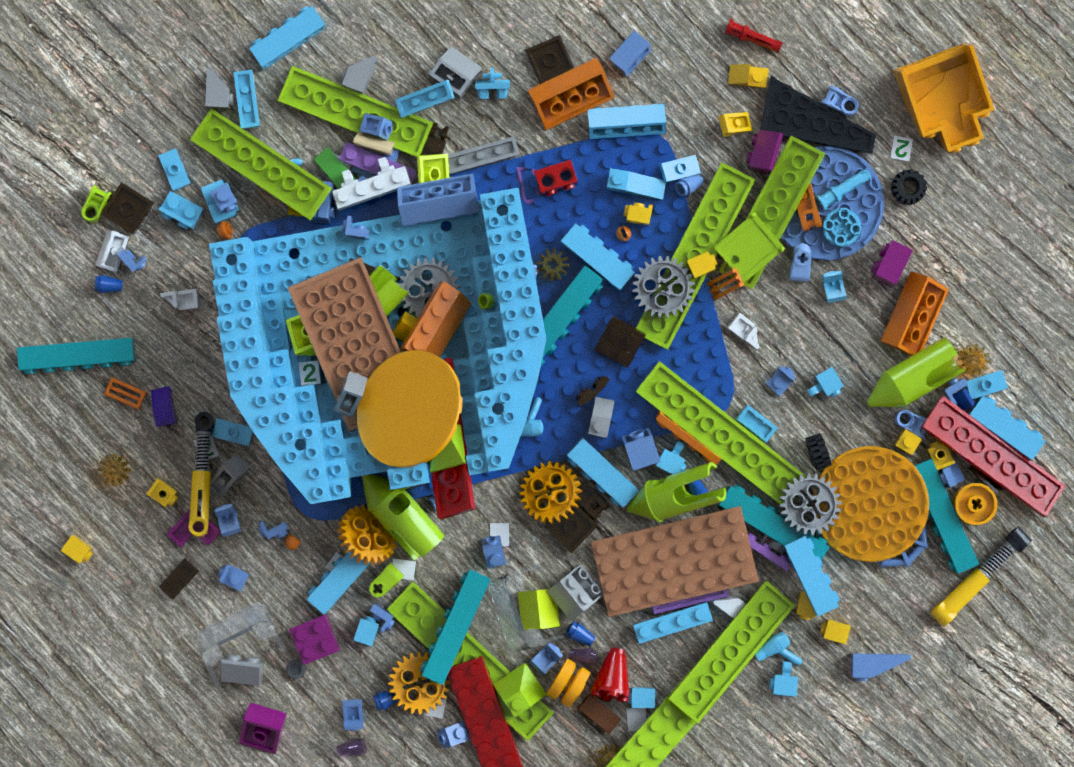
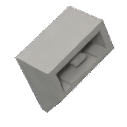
(457, 69)
(575, 592)
(241, 670)

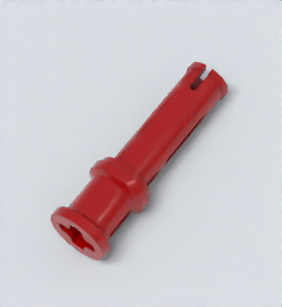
(744, 33)

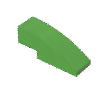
(331, 166)

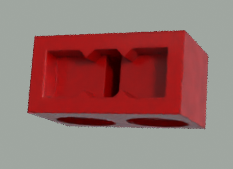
(554, 173)

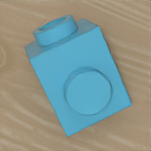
(834, 286)

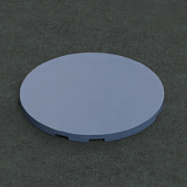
(864, 201)

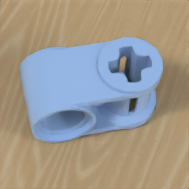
(838, 102)
(801, 266)
(913, 424)

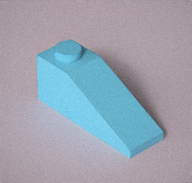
(635, 184)

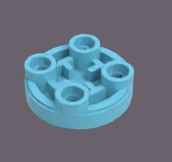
(841, 227)

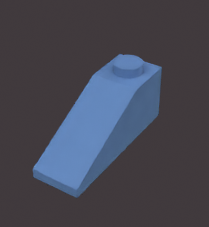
(870, 665)

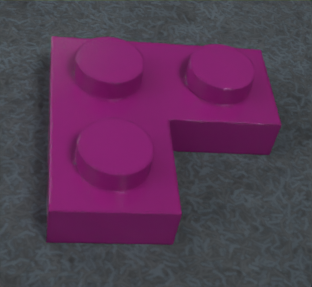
(180, 532)

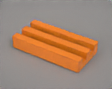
(714, 289)
(140, 399)

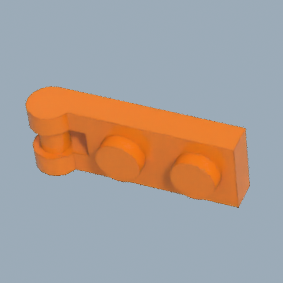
(809, 206)

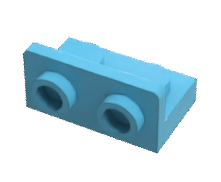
(180, 210)

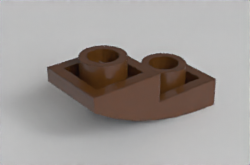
(599, 713)

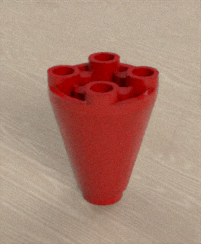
(612, 678)

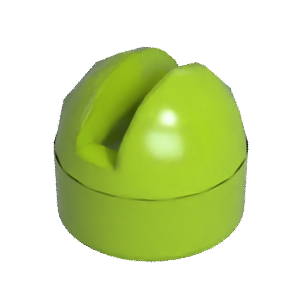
(482, 301)

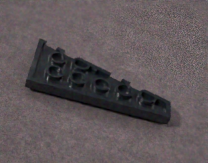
(811, 121)

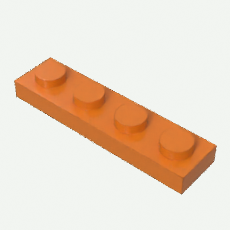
(679, 433)

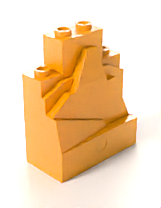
(946, 96)

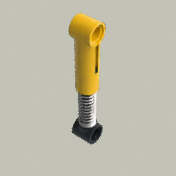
(201, 476)
(948, 608)

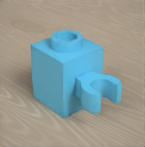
(828, 383)
(671, 461)
(784, 683)

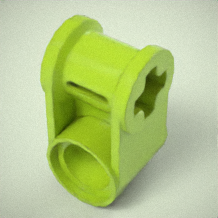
(96, 203)
(388, 578)

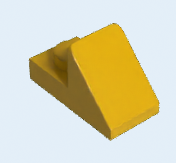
(748, 76)
(735, 123)

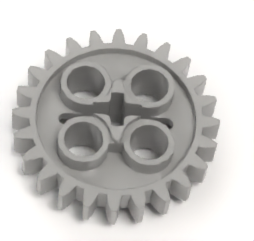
(439, 273)
(652, 273)
(824, 495)

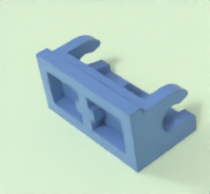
(630, 53)

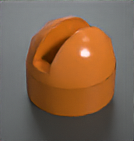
(619, 235)
(292, 542)

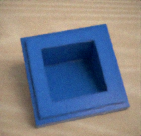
(963, 399)

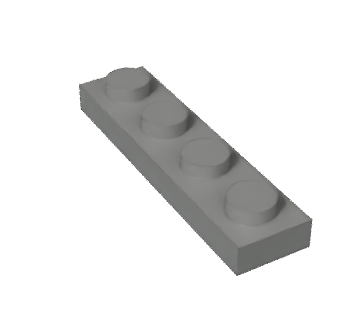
(482, 155)

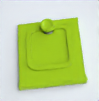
(749, 247)

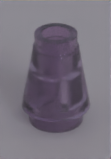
(584, 656)
(354, 747)

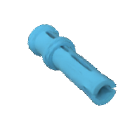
(836, 193)

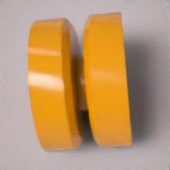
(985, 500)
(568, 683)

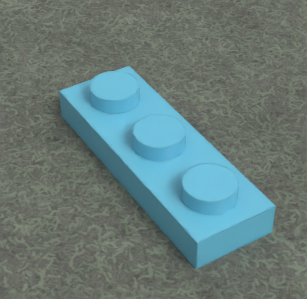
(424, 98)
(246, 99)

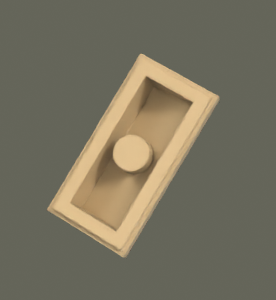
(373, 143)

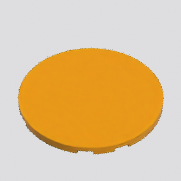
(409, 409)
(881, 504)

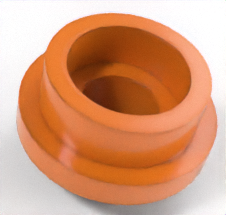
(225, 230)

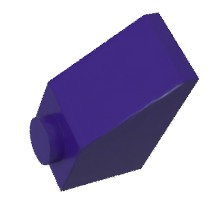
(163, 407)

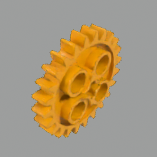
(554, 508)
(366, 535)
(423, 699)

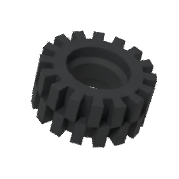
(920, 183)
(818, 451)

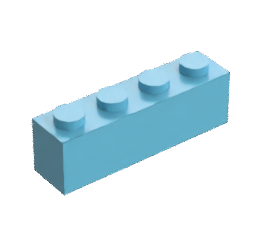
(287, 37)
(627, 121)
(597, 257)
(1006, 427)
(602, 472)
(811, 575)
(336, 582)
(672, 622)

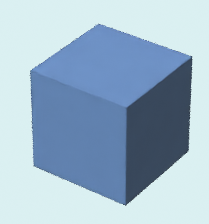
(640, 448)

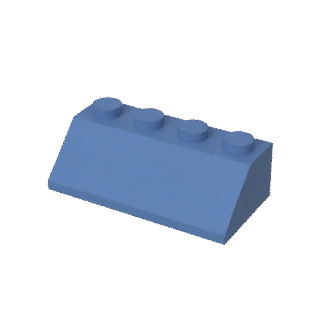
(437, 200)

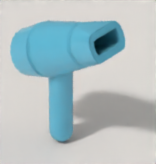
(533, 427)
(777, 644)

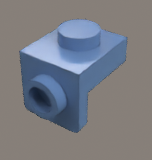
(954, 386)
(951, 475)
(228, 519)
(278, 531)
(493, 551)
(546, 658)
(353, 714)
(453, 735)

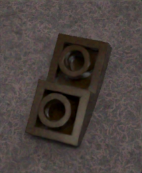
(587, 395)

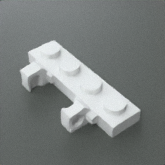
(357, 192)

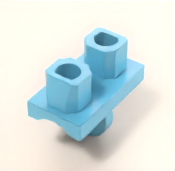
(484, 85)

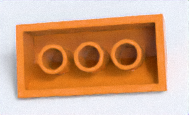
(571, 93)
(914, 314)
(437, 320)

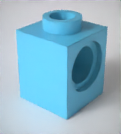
(367, 630)
(642, 697)

